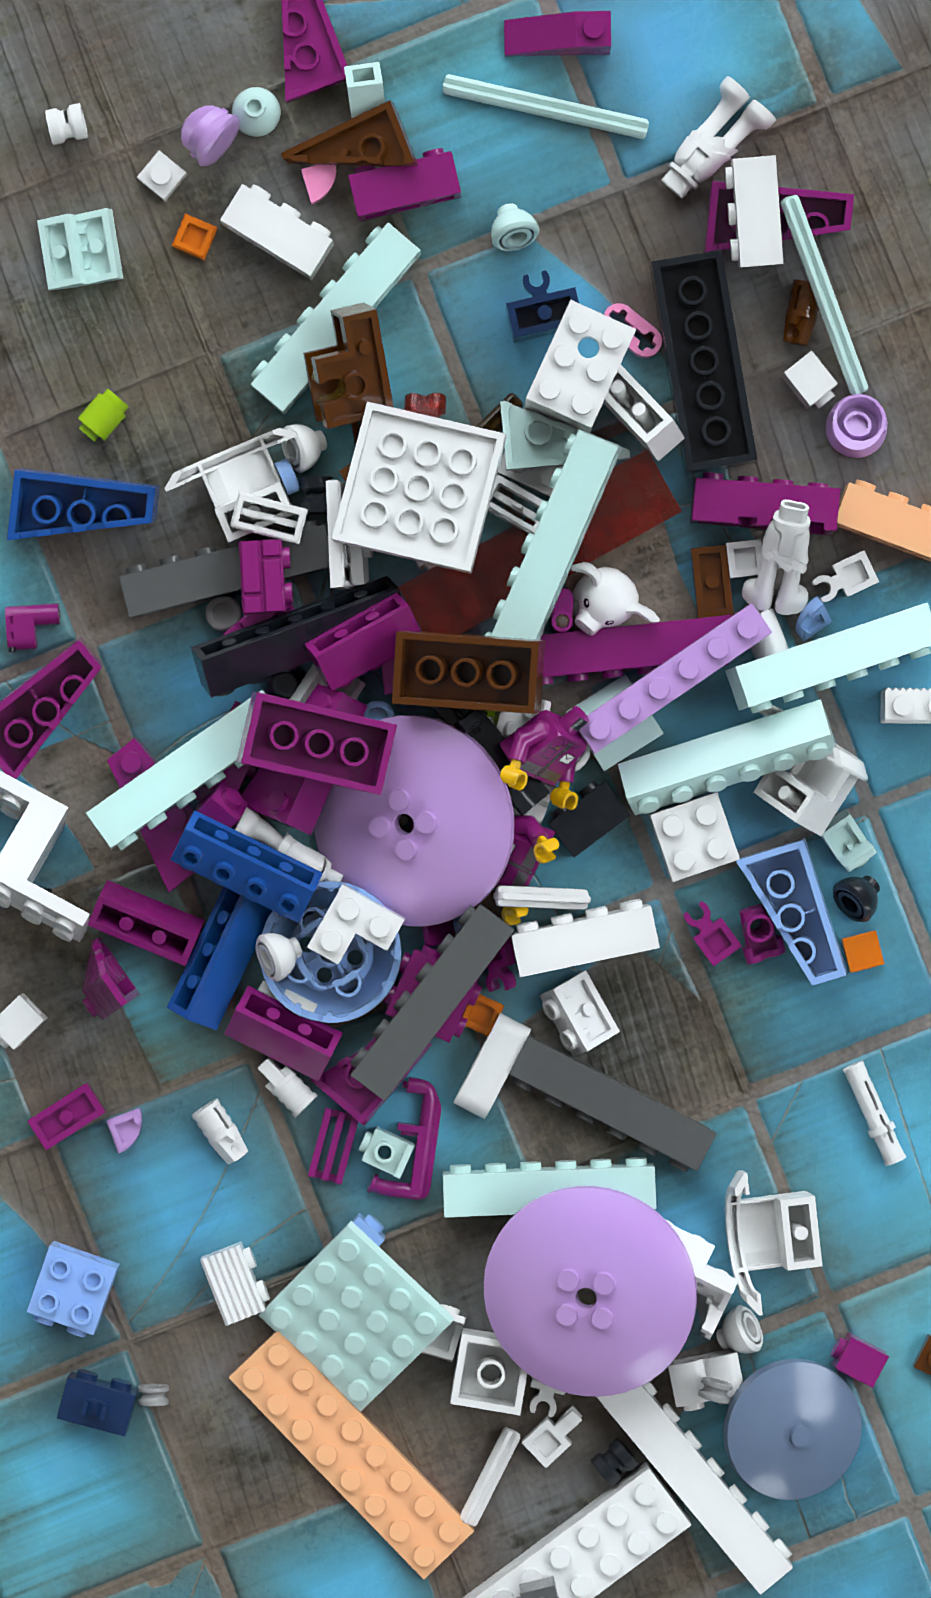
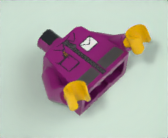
(548, 752)
(530, 847)

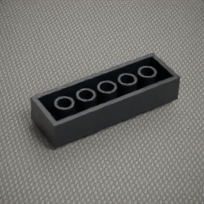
(703, 362)

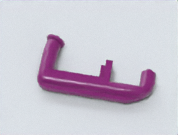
(425, 1148)

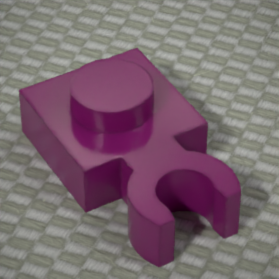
(714, 937)
(499, 968)

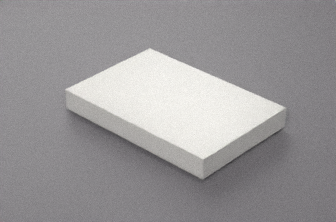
(338, 552)

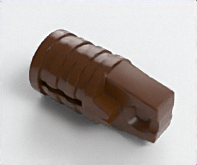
(800, 314)

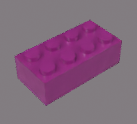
(316, 743)

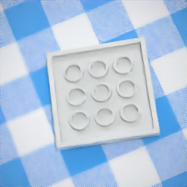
(419, 487)

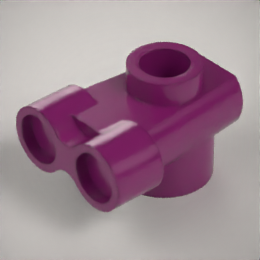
(759, 941)

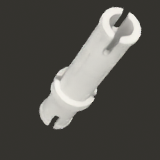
(880, 1127)

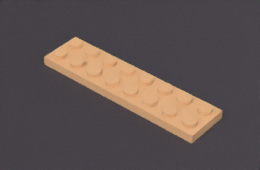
(352, 1454)

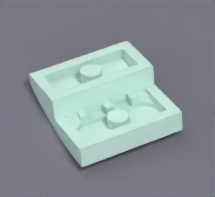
(80, 249)
(630, 741)

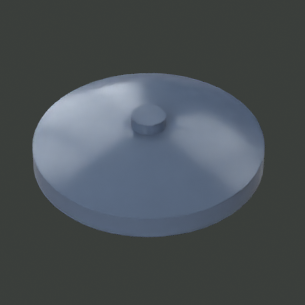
(792, 1429)

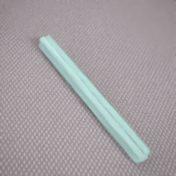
(545, 106)
(824, 294)

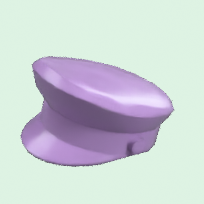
(209, 133)
(856, 426)

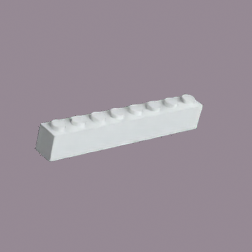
(700, 1485)

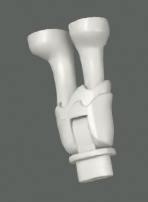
(702, 152)
(786, 545)
(260, 830)

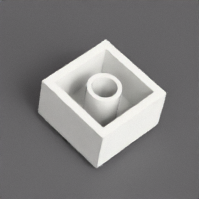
(694, 836)
(486, 1375)

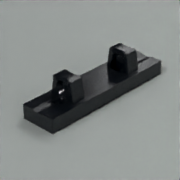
(490, 738)

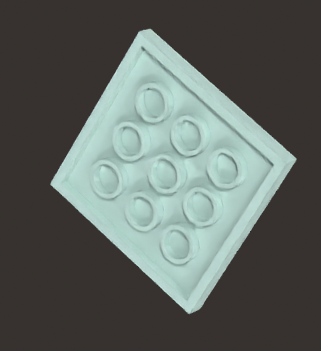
(356, 1316)

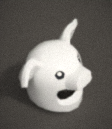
(605, 599)

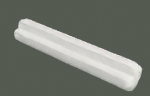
(541, 897)
(490, 1476)

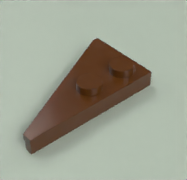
(365, 140)

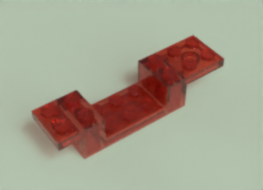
(461, 601)

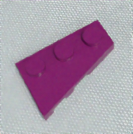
(310, 49)
(349, 1092)

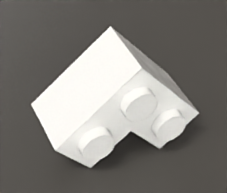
(352, 915)

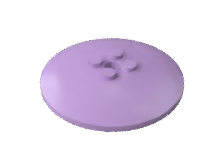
(458, 832)
(597, 1243)

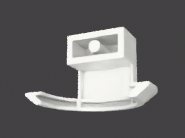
(240, 469)
(812, 789)
(769, 1234)

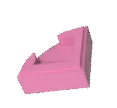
(319, 181)

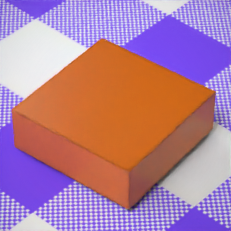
(194, 237)
(862, 951)
(483, 1014)

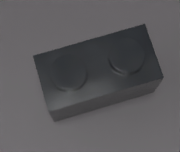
(591, 819)

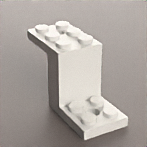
(572, 386)
(25, 854)

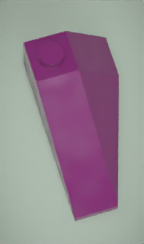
(105, 982)

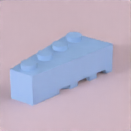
(793, 898)

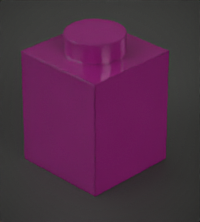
(222, 805)
(858, 1359)

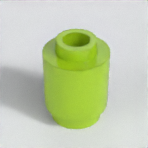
(102, 415)

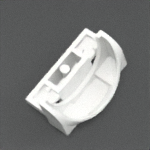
(713, 1284)

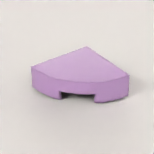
(125, 1128)

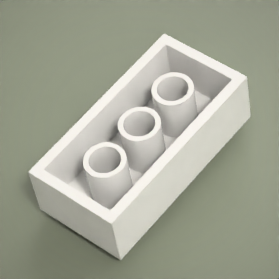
(584, 939)

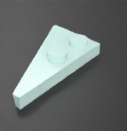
(535, 440)

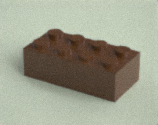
(468, 671)

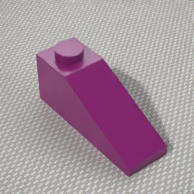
(559, 34)

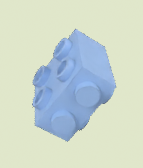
(72, 1289)

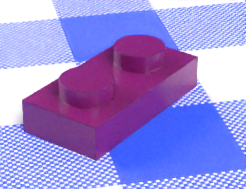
(66, 1116)

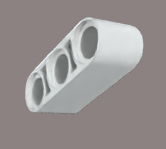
(492, 1066)

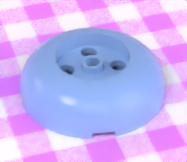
(352, 987)

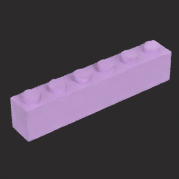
(674, 677)

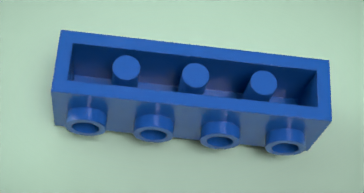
(246, 866)
(224, 956)

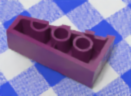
(824, 210)
(753, 503)
(40, 704)
(292, 798)
(162, 840)

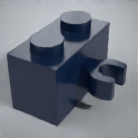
(541, 312)
(98, 1402)

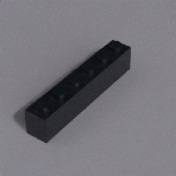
(279, 642)

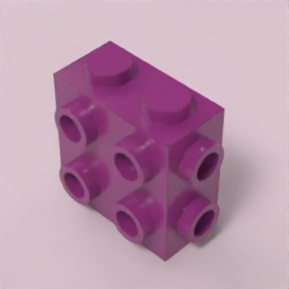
(410, 967)

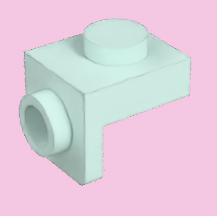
(847, 842)

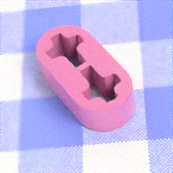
(642, 327)

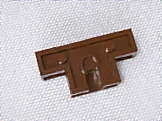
(351, 372)

